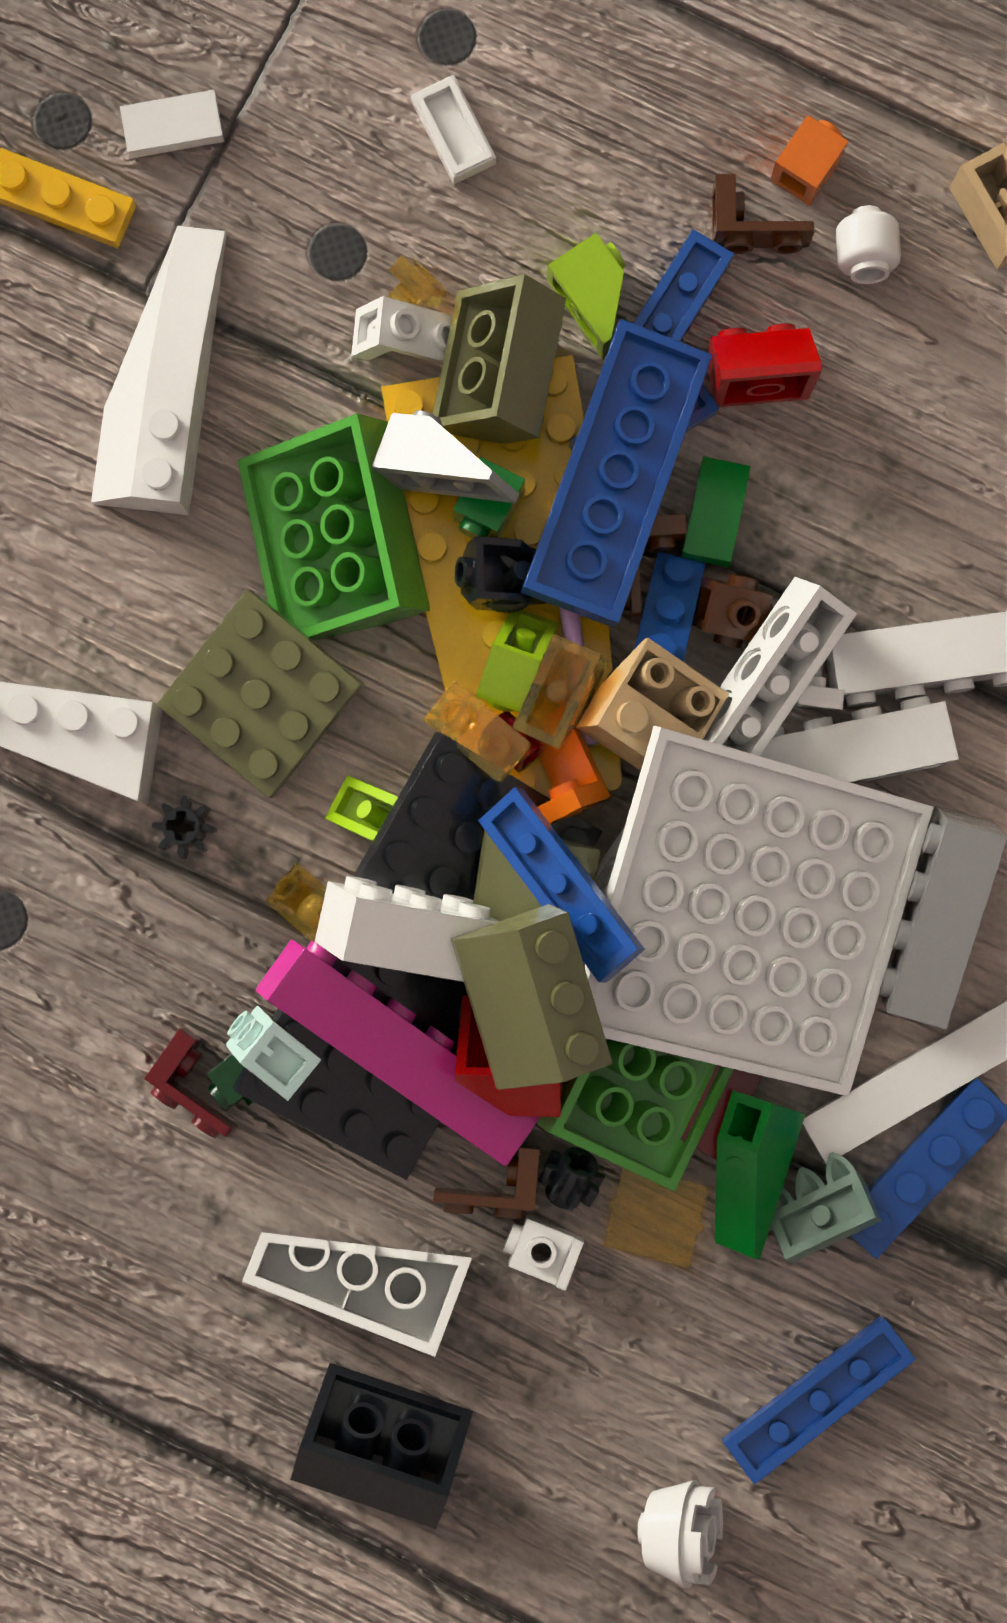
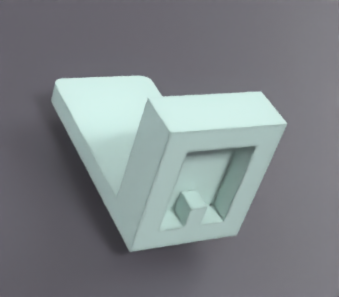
(270, 1052)

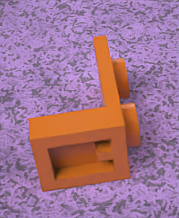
(573, 777)

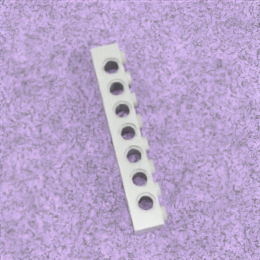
(770, 676)

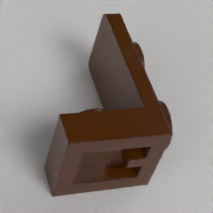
(744, 236)
(664, 536)
(521, 1174)

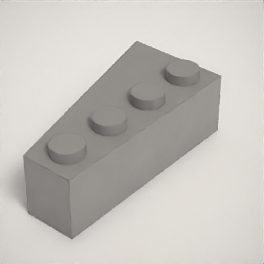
(942, 916)

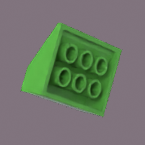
(333, 531)
(639, 1110)

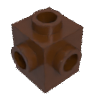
(731, 609)

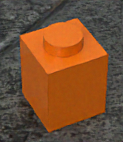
(809, 159)

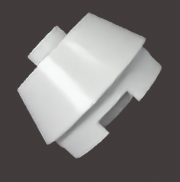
(681, 1533)

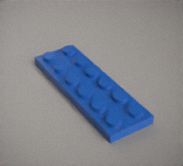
(617, 474)

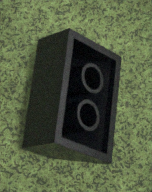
(382, 1445)

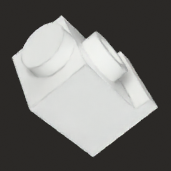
(564, 1250)

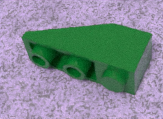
(751, 1169)

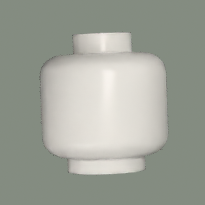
(868, 245)

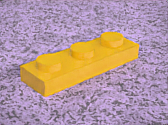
(64, 199)

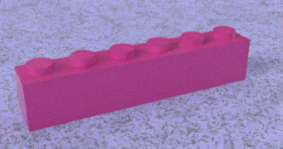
(387, 1045)

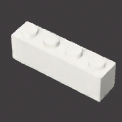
(920, 657)
(871, 744)

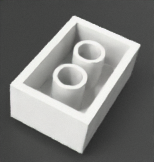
(397, 928)

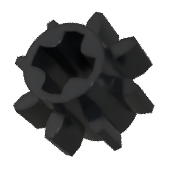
(192, 838)
(571, 1178)

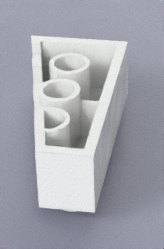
(84, 735)
(371, 1287)

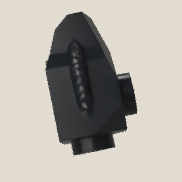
(494, 574)

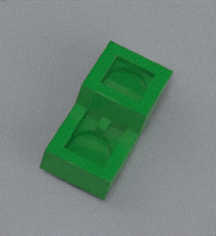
(716, 511)

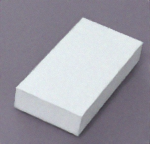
(172, 124)
(453, 129)

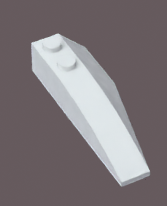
(160, 390)

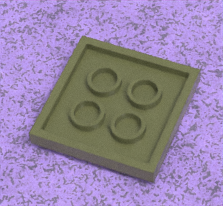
(260, 693)

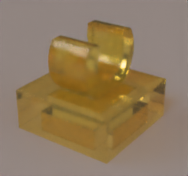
(416, 283)

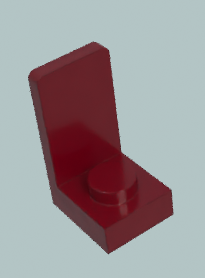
(180, 1059)

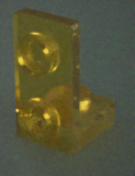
(478, 730)

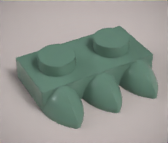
(823, 1211)

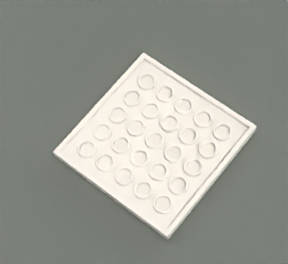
(757, 911)

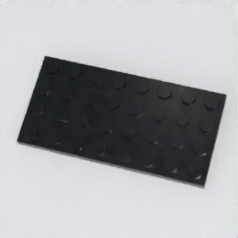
(432, 846)

